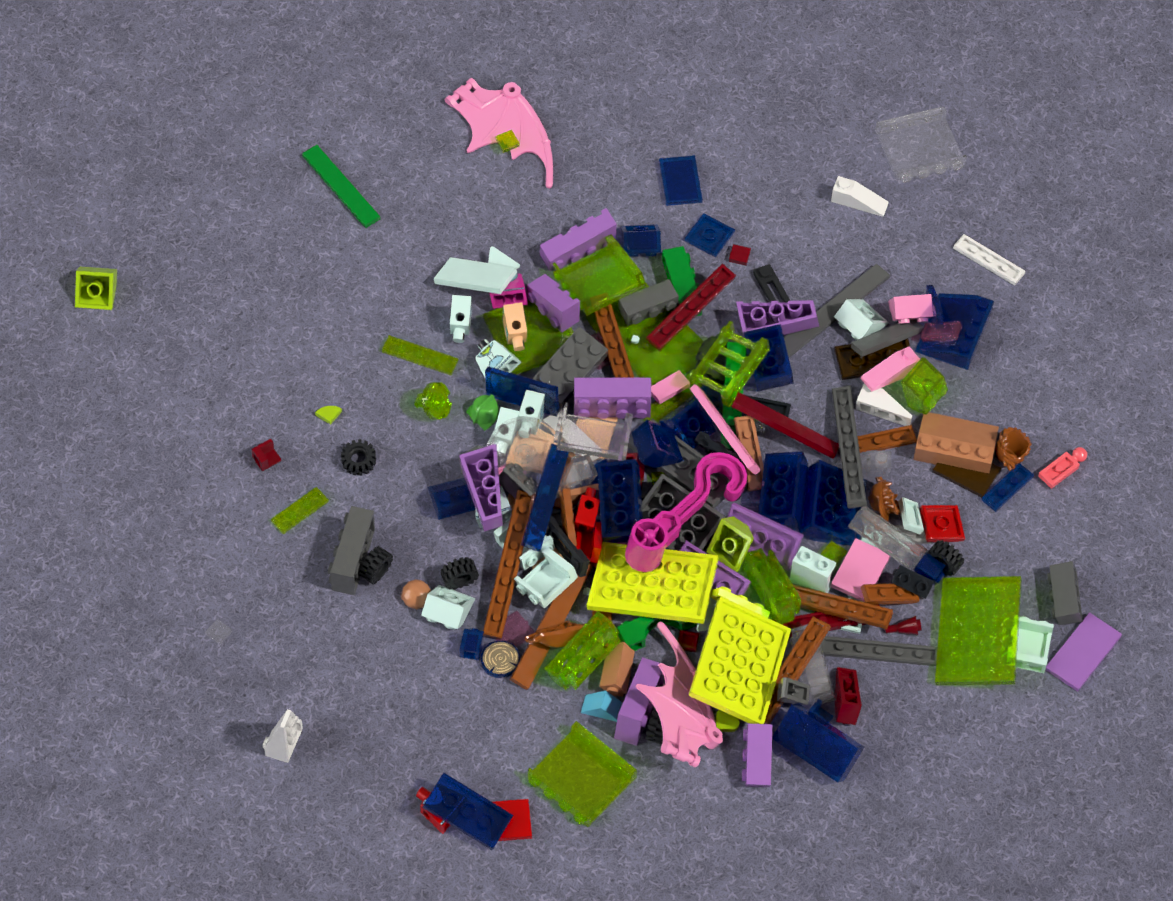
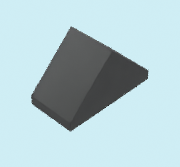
(793, 691)

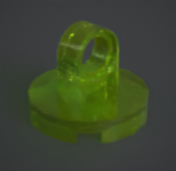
(434, 400)

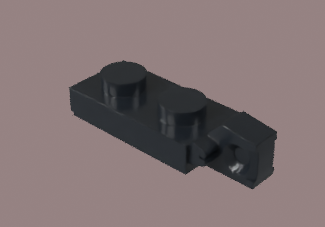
(711, 446)

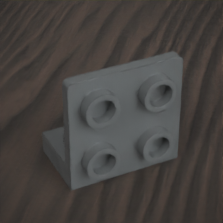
(514, 479)

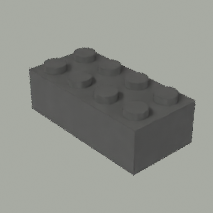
(574, 359)
(352, 550)

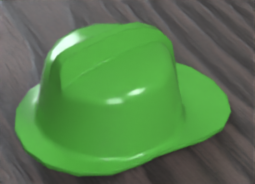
(484, 411)

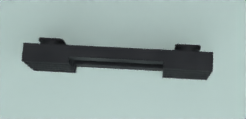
(766, 275)
(578, 559)

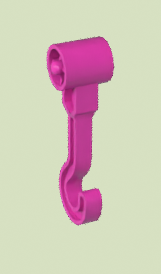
(652, 536)

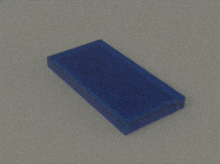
(512, 388)
(467, 811)

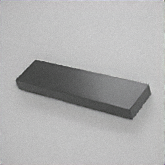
(886, 337)

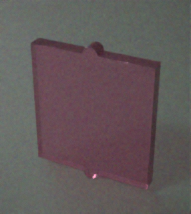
(516, 629)

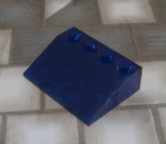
(973, 315)
(826, 507)

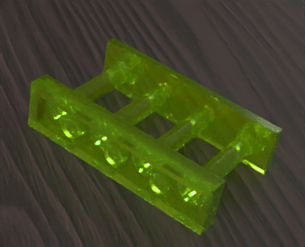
(738, 378)

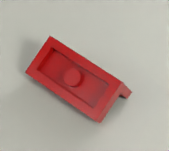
(590, 542)

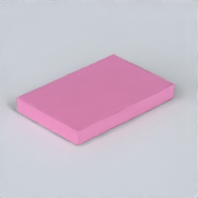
(861, 566)

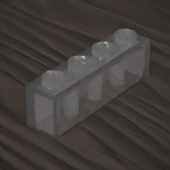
(887, 538)
(815, 673)

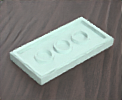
(475, 275)

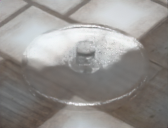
(523, 442)

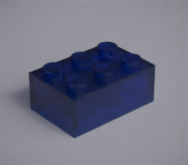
(775, 366)

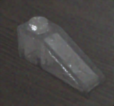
(873, 463)

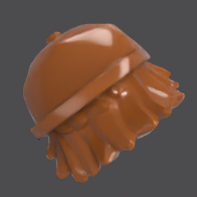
(1012, 447)
(883, 499)

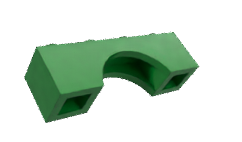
(636, 631)

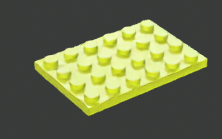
(672, 591)
(740, 662)

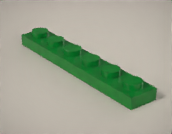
(730, 413)

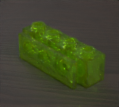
(772, 585)
(591, 648)

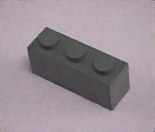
(648, 302)
(1065, 593)

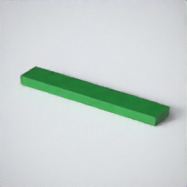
(341, 186)

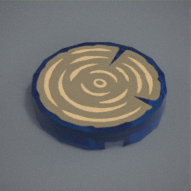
(500, 659)

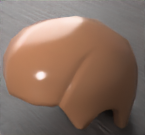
(415, 594)

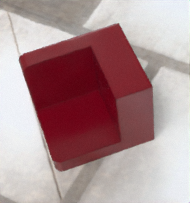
(265, 455)

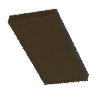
(854, 366)

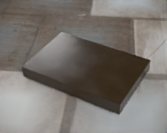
(971, 480)

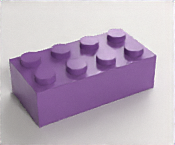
(612, 397)

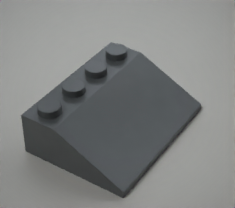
(697, 529)

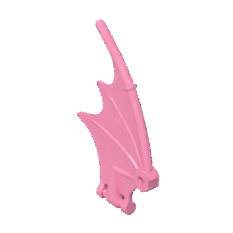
(498, 112)
(683, 719)

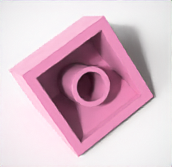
(911, 308)

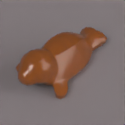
(555, 636)

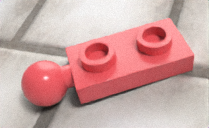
(1062, 467)

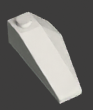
(283, 737)

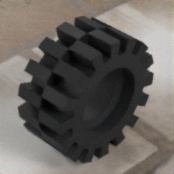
(358, 467)
(948, 556)
(376, 564)
(459, 573)
(654, 730)

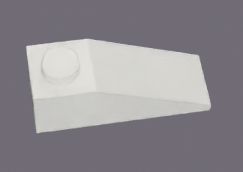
(856, 196)
(882, 405)

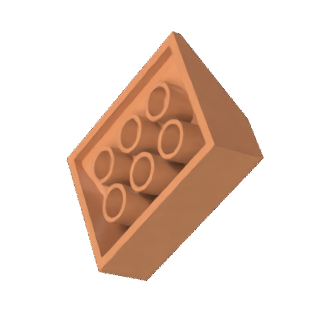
(956, 442)

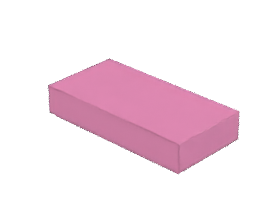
(669, 387)

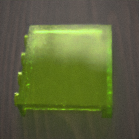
(601, 277)
(582, 775)

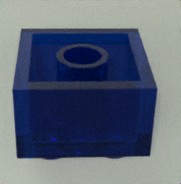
(641, 239)
(688, 421)
(656, 445)
(451, 498)

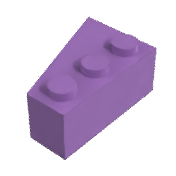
(554, 303)
(757, 755)

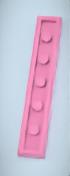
(725, 429)

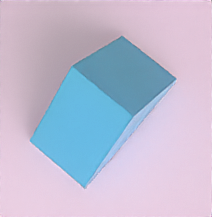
(602, 705)

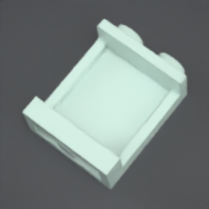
(529, 557)
(812, 570)
(547, 579)
(1033, 644)

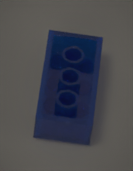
(784, 488)
(619, 499)
(817, 742)

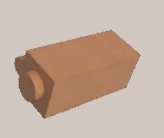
(617, 670)

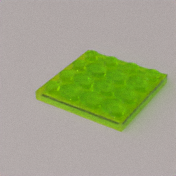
(541, 340)

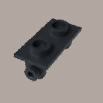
(912, 581)

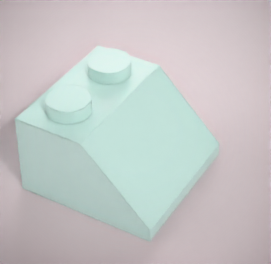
(859, 318)
(447, 607)

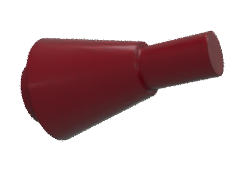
(908, 626)

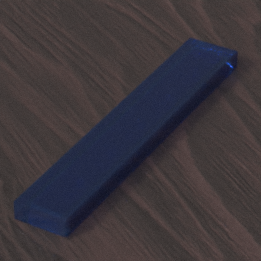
(544, 498)

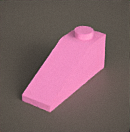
(891, 369)

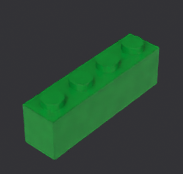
(679, 272)

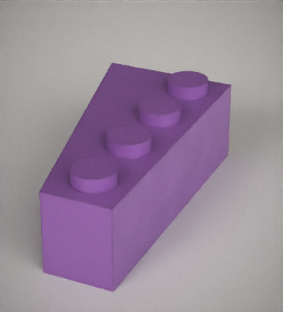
(578, 241)
(792, 315)
(482, 478)
(636, 706)

